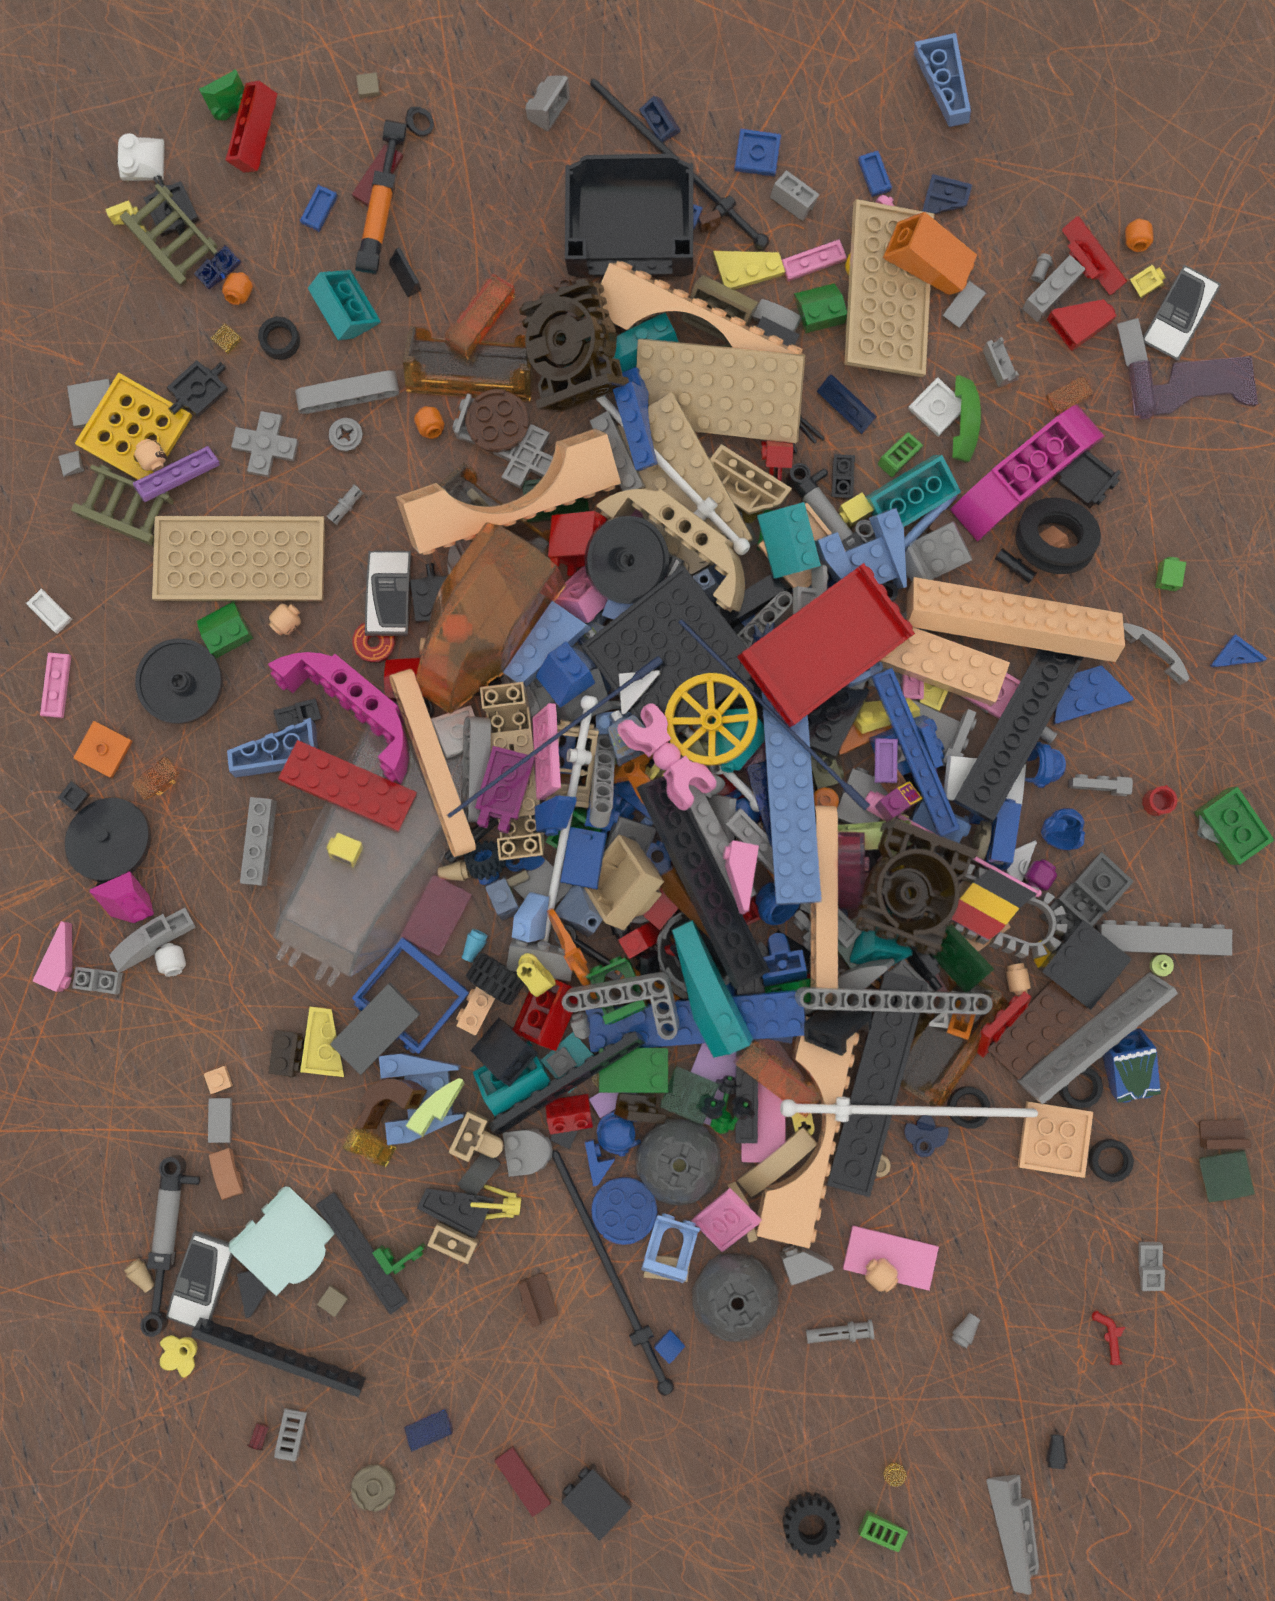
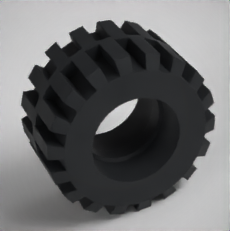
(495, 979)
(817, 1542)

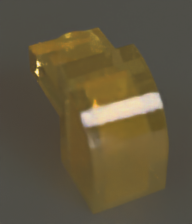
(369, 1146)

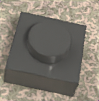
(561, 1062)

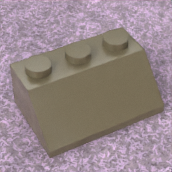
(721, 297)

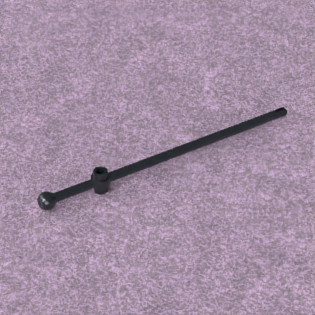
(724, 205)
(641, 1334)

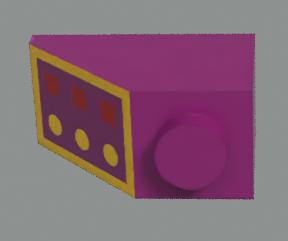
(898, 801)

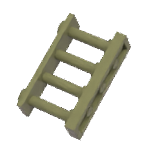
(149, 238)
(106, 517)

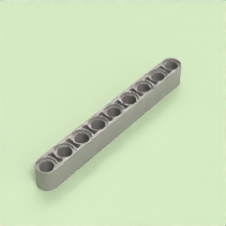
(903, 1004)

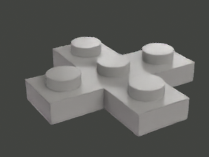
(265, 444)
(527, 457)

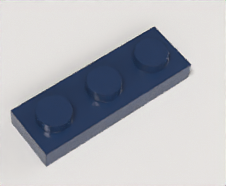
(846, 404)

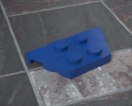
(1090, 693)

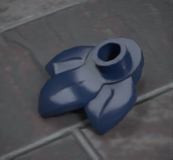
(925, 1131)

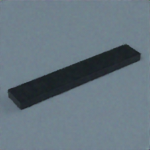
(361, 1253)

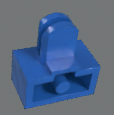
(782, 963)

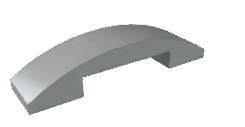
(1176, 668)

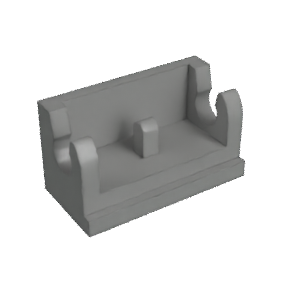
(794, 195)
(1000, 362)

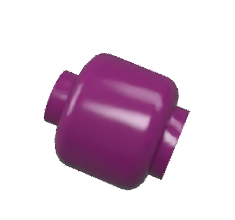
(1041, 874)

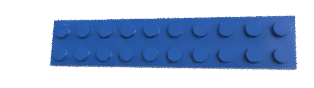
(764, 1014)

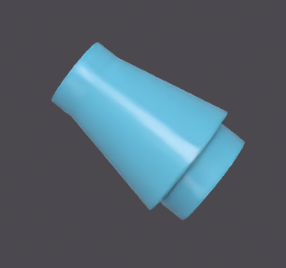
(474, 944)

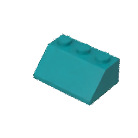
(343, 304)
(788, 540)
(502, 1097)

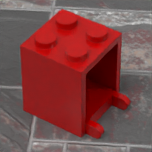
(570, 537)

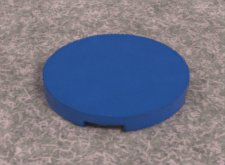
(624, 1210)

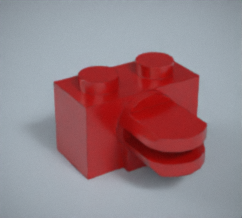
(777, 455)

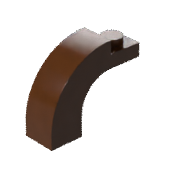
(381, 1094)

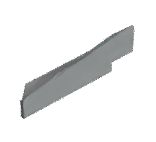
(1015, 1530)

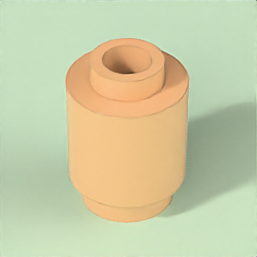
(1018, 978)

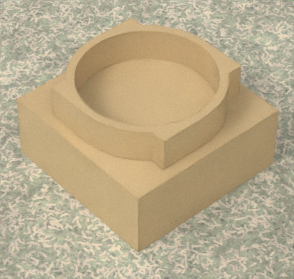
(626, 883)

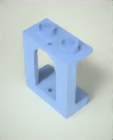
(689, 1234)

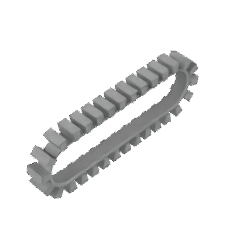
(1023, 950)

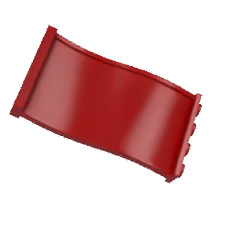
(826, 645)

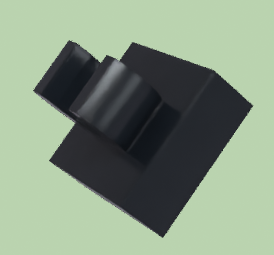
(648, 963)

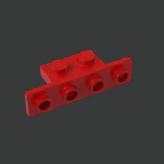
(1092, 256)

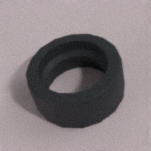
(271, 324)
(1092, 1099)
(985, 1103)
(1127, 1164)

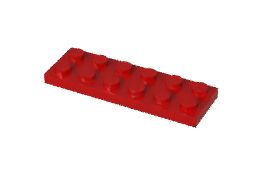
(347, 786)

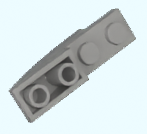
(146, 939)

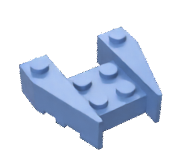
(883, 554)
(429, 1074)

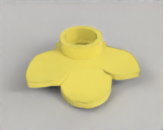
(176, 1356)

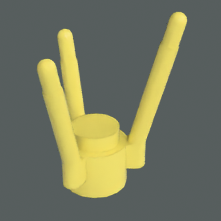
(509, 1207)

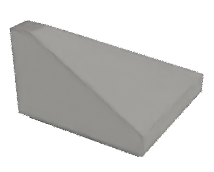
(71, 463)

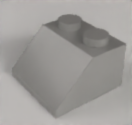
(548, 102)
(803, 1263)

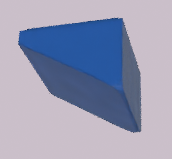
(669, 1346)

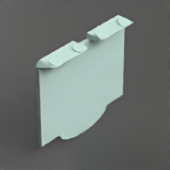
(284, 1243)

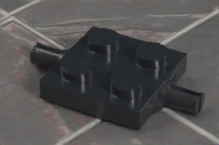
(182, 200)
(197, 388)
(425, 592)
(925, 966)

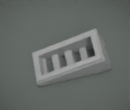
(288, 1454)

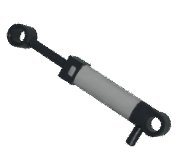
(813, 495)
(163, 1254)

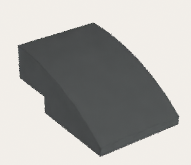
(573, 708)

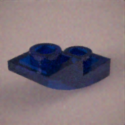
(218, 268)

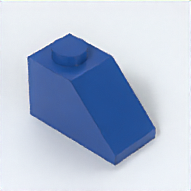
(554, 814)

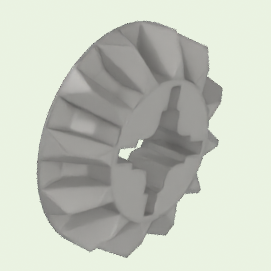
(348, 425)

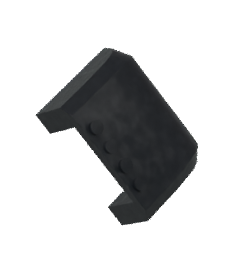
(631, 213)

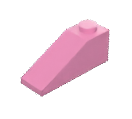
(740, 869)
(57, 963)

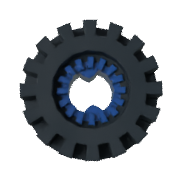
(484, 861)

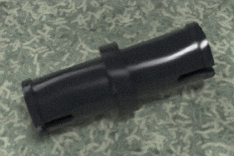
(1015, 565)

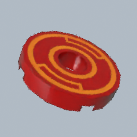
(372, 654)

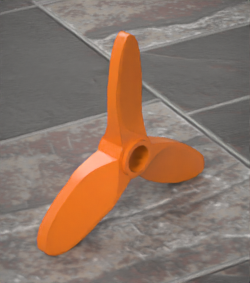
(636, 777)
(573, 955)

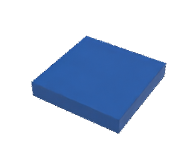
(757, 152)

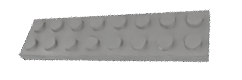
(1097, 1037)

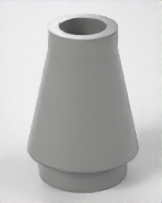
(966, 1331)

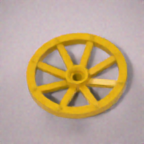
(706, 715)

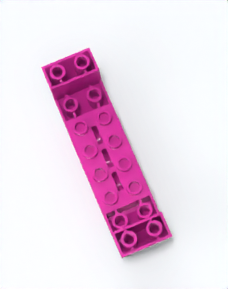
(1026, 471)
(354, 694)

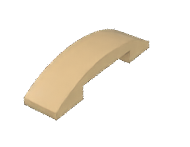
(778, 1162)

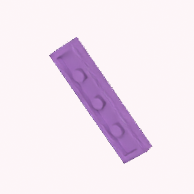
(176, 474)

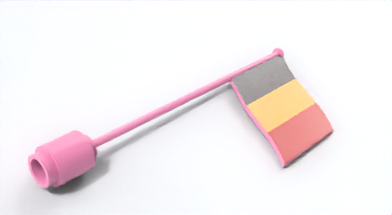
(989, 899)

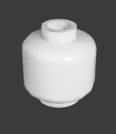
(170, 959)

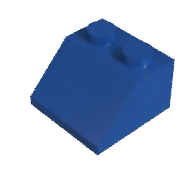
(564, 675)

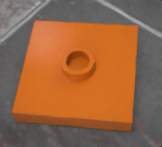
(102, 749)

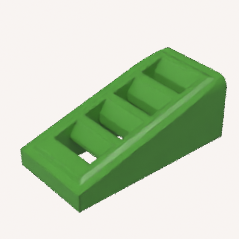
(890, 463)
(866, 1523)

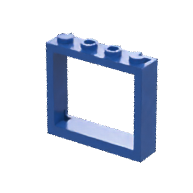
(404, 944)

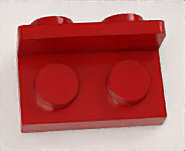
(569, 1114)

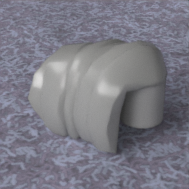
(580, 1025)

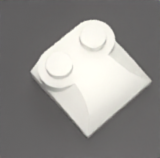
(140, 158)

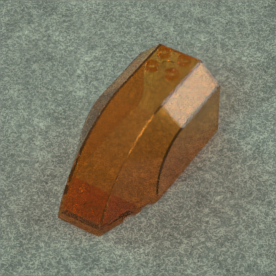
(484, 615)

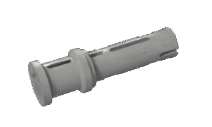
(851, 1327)

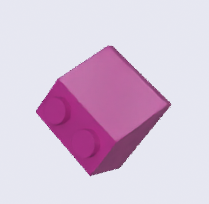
(124, 898)

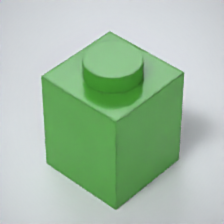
(1170, 574)

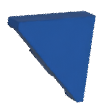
(1236, 653)

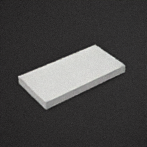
(958, 770)

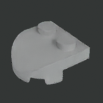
(526, 1151)

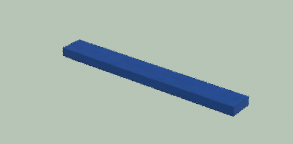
(915, 752)

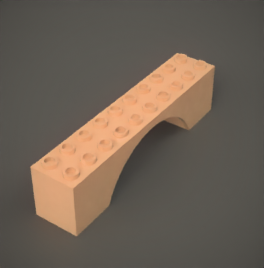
(635, 298)
(577, 470)
(792, 1205)

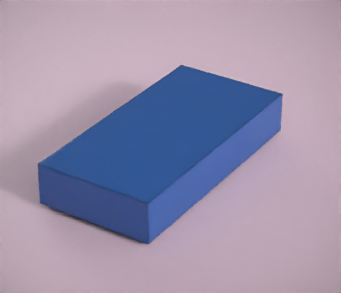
(874, 173)
(318, 208)

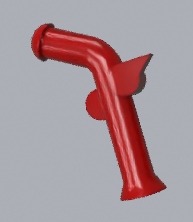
(1111, 1336)

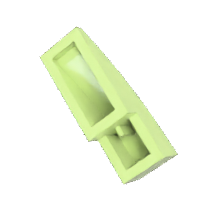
(435, 1107)

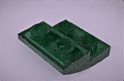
(687, 1094)
(1226, 1176)

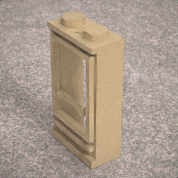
(583, 792)

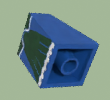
(1132, 1068)

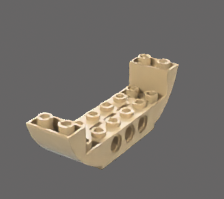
(716, 551)
(512, 730)

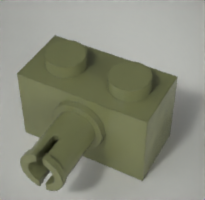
(821, 776)

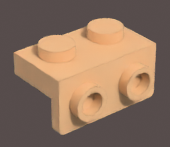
(473, 1015)

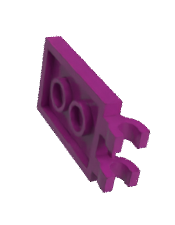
(507, 796)

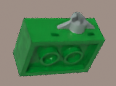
(1232, 826)

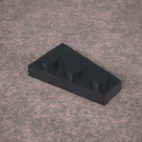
(455, 1209)

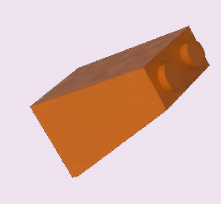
(930, 253)

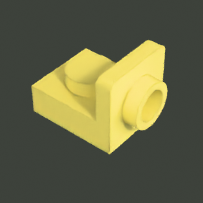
(1148, 280)

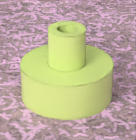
(1157, 967)

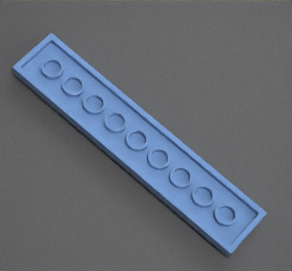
(791, 812)

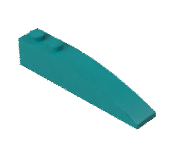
(627, 343)
(709, 996)

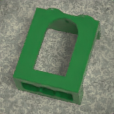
(598, 975)

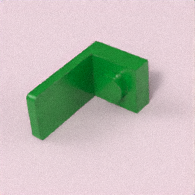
(385, 1258)

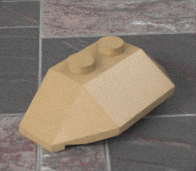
(746, 483)

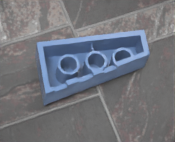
(944, 73)
(549, 633)
(270, 752)

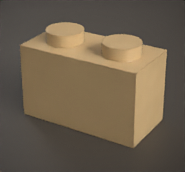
(453, 1242)

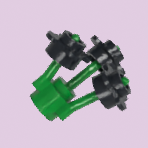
(716, 1109)

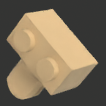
(474, 1138)

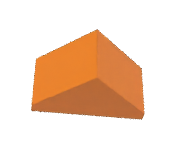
(961, 1024)

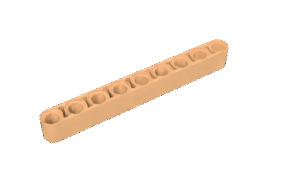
(432, 762)
(825, 914)

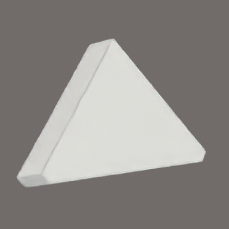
(635, 690)
(1021, 860)

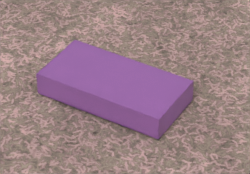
(885, 761)

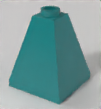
(737, 729)
(871, 948)

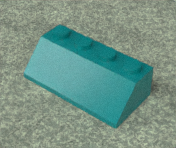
(916, 490)

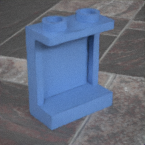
(921, 817)

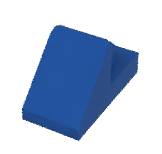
(597, 1167)

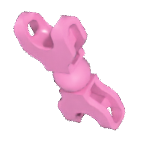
(679, 771)

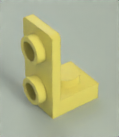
(116, 211)

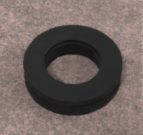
(1051, 558)

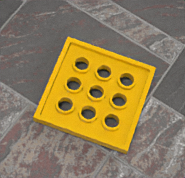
(130, 415)

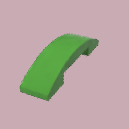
(970, 419)

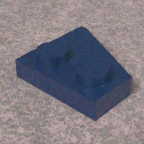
(946, 195)

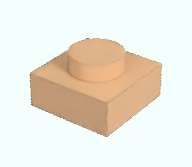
(218, 1079)

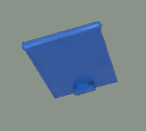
(583, 858)

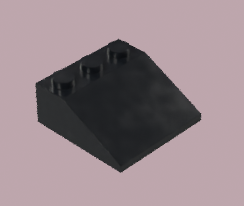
(1085, 963)

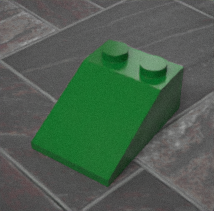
(637, 1072)

